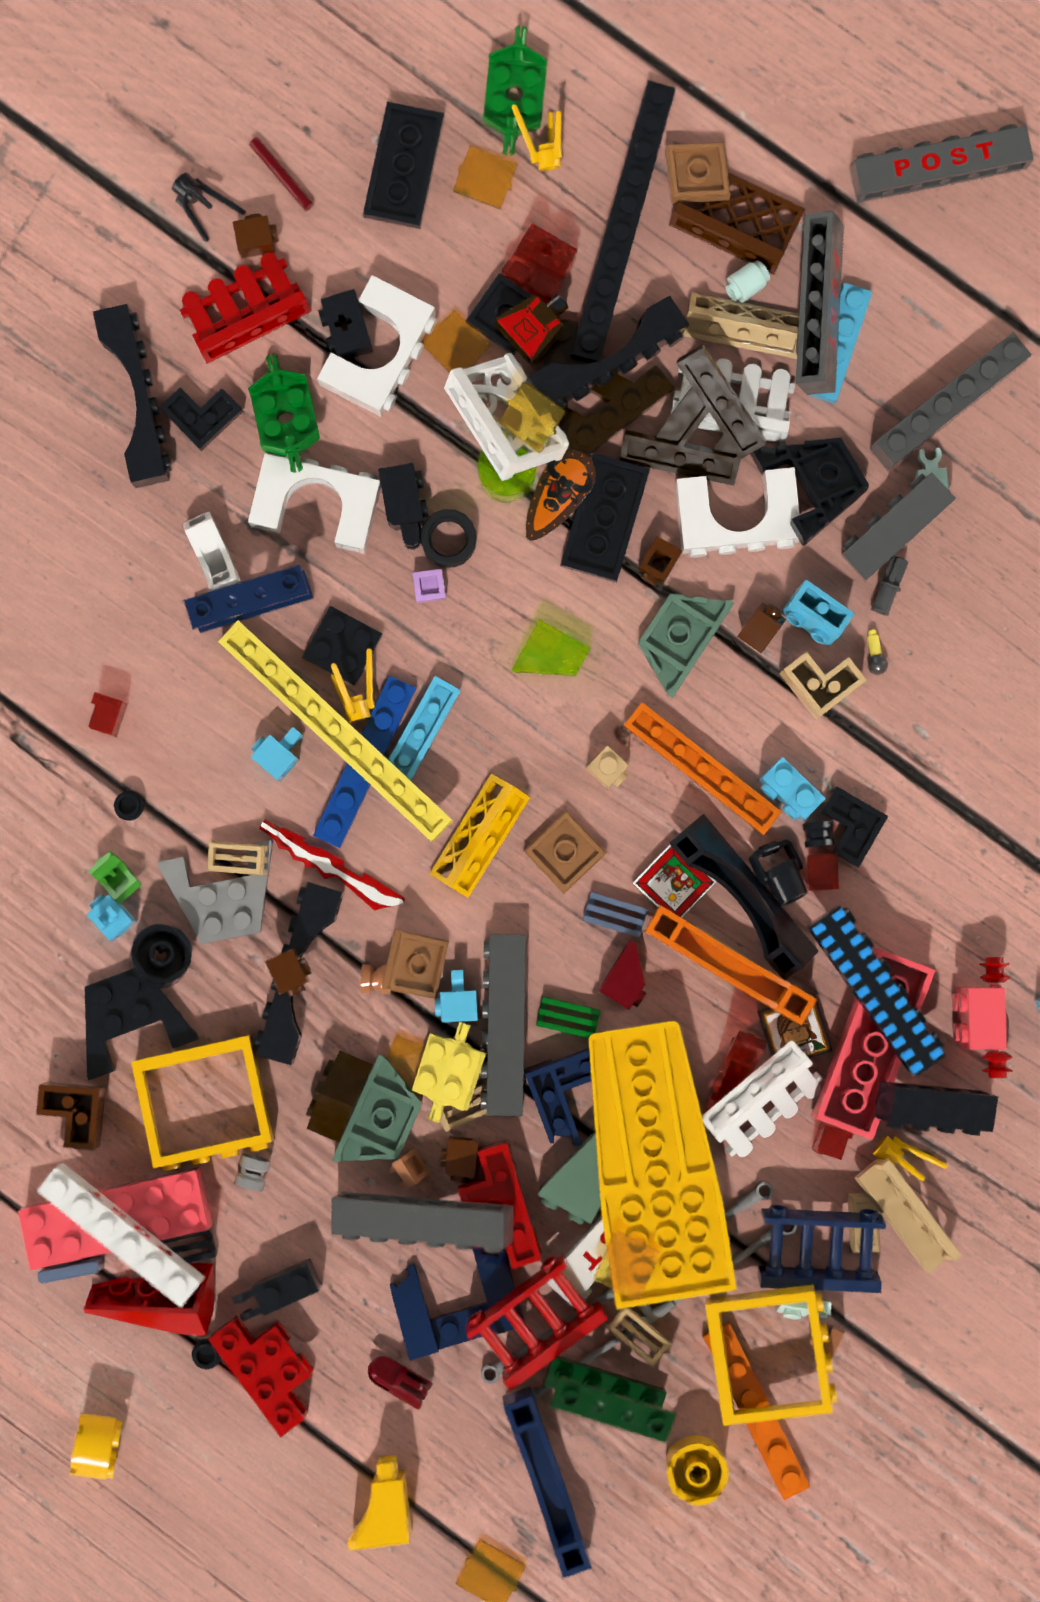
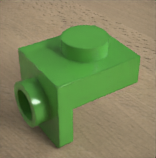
(115, 877)

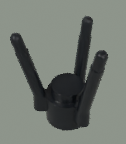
(191, 191)

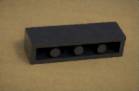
(936, 1107)

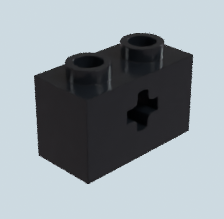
(344, 308)

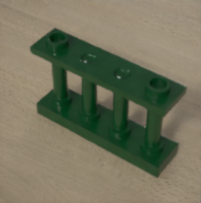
(609, 1398)

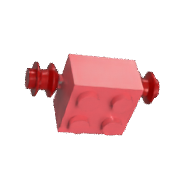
(983, 1017)

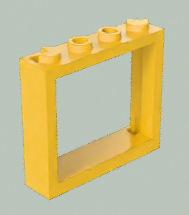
(202, 1154)
(765, 1298)

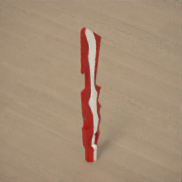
(367, 888)

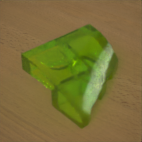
(551, 652)

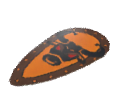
(559, 493)

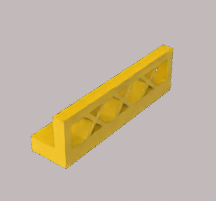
(484, 838)

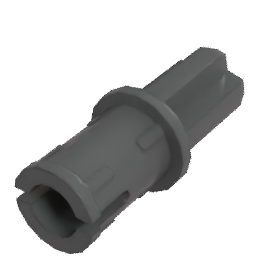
(890, 585)

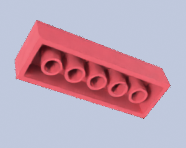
(865, 1057)
(162, 1204)

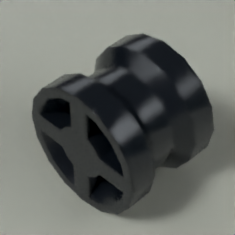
(818, 834)

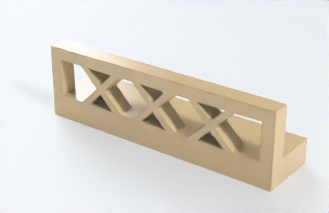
(743, 328)
(906, 1214)

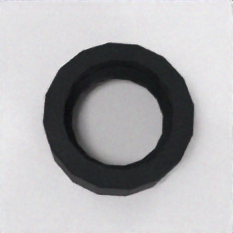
(448, 516)

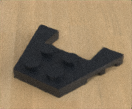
(826, 475)
(122, 1006)

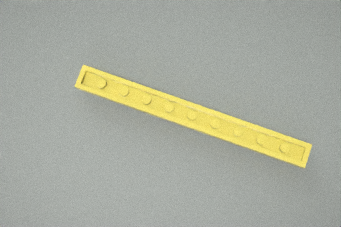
(335, 731)

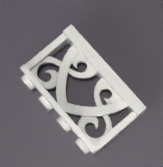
(470, 401)

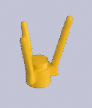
(549, 154)
(355, 707)
(891, 1149)

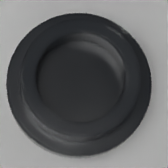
(128, 805)
(205, 1355)

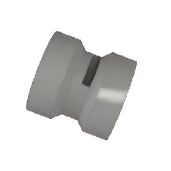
(250, 1178)

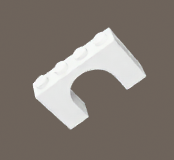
(376, 387)
(278, 483)
(702, 533)

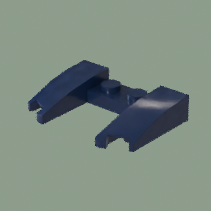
(547, 1083)
(429, 1335)

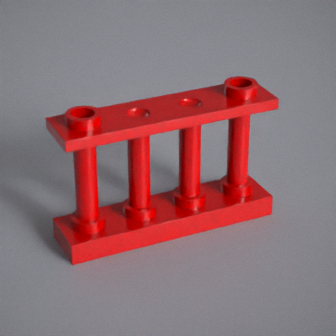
(539, 1352)

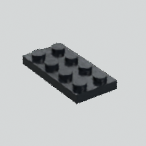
(403, 165)
(605, 519)

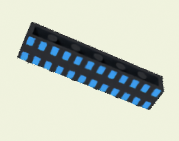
(876, 991)

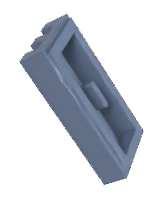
(591, 907)
(70, 1270)

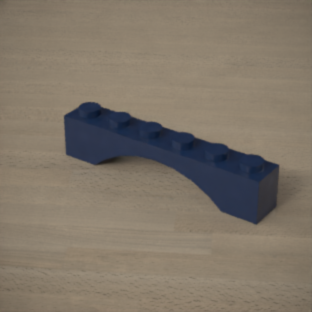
(547, 1481)

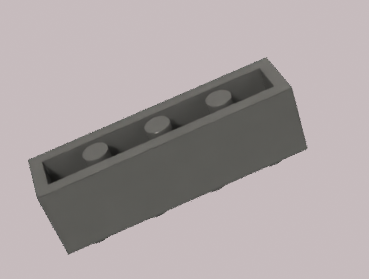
(898, 526)

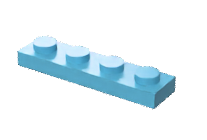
(852, 312)
(424, 726)

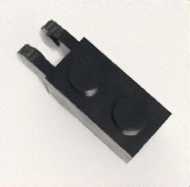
(402, 501)
(280, 1289)

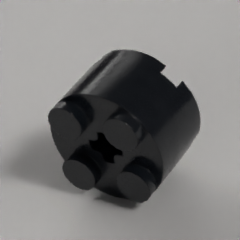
(161, 939)

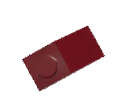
(625, 978)

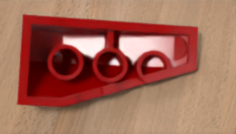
(144, 1305)

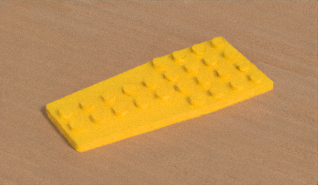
(658, 1162)

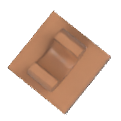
(410, 1168)
(834, 1340)

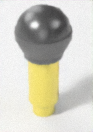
(877, 662)

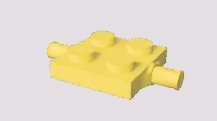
(448, 1071)

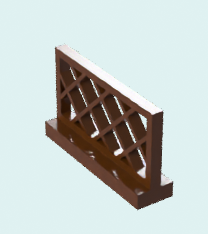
(733, 239)

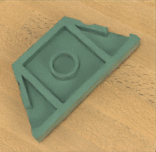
(680, 636)
(380, 1117)

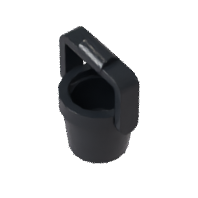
(784, 878)

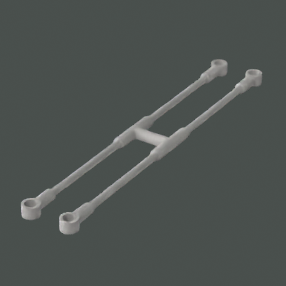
(647, 1312)

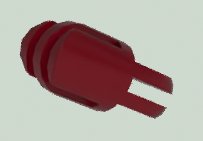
(399, 1381)

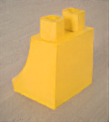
(388, 1514)

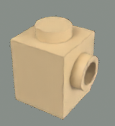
(608, 768)

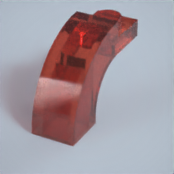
(736, 1065)

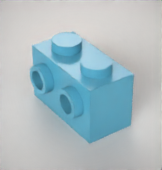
(817, 613)
(791, 789)

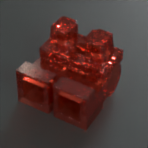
(540, 262)

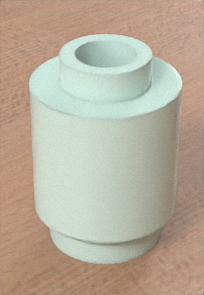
(747, 281)

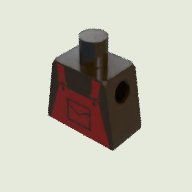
(532, 326)

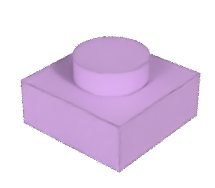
(429, 586)

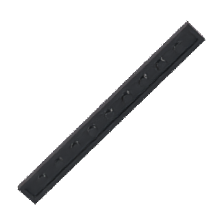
(623, 222)

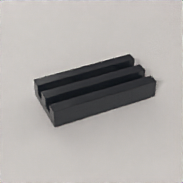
(199, 1256)

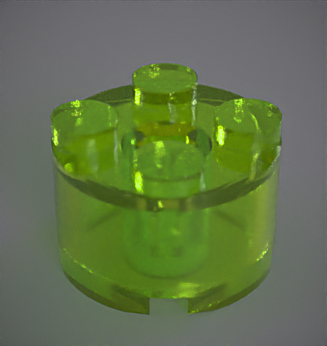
(509, 489)

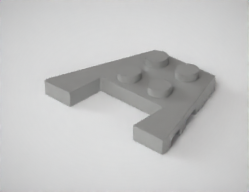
(223, 907)

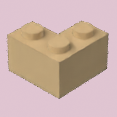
(821, 691)

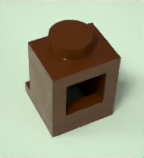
(661, 551)

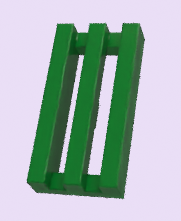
(543, 1012)

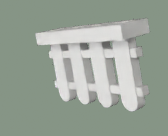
(771, 420)
(755, 1091)

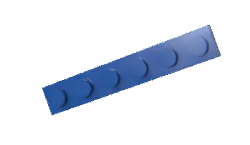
(352, 786)

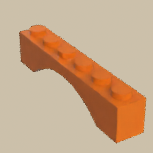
(730, 965)

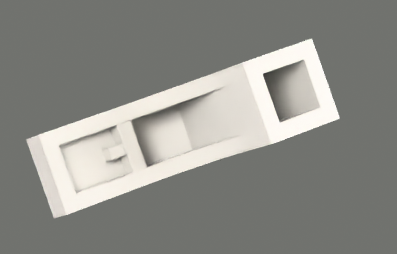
(211, 552)

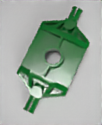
(509, 69)
(279, 394)

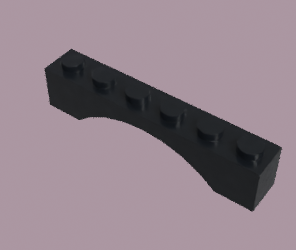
(657, 327)
(144, 454)
(781, 938)
(281, 1032)

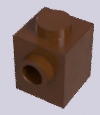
(255, 235)
(762, 626)
(289, 972)
(460, 1158)

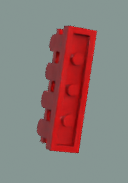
(252, 322)

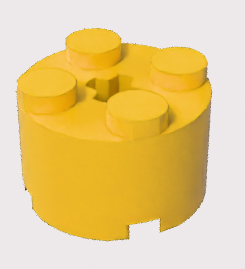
(93, 1446)
(713, 1469)

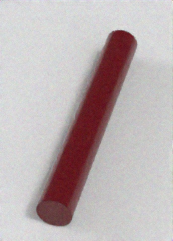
(281, 174)

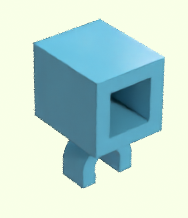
(275, 755)
(110, 917)
(457, 1004)

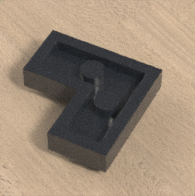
(202, 423)
(861, 825)

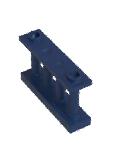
(248, 599)
(834, 1276)

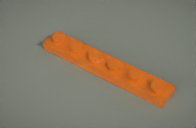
(702, 768)
(766, 1434)

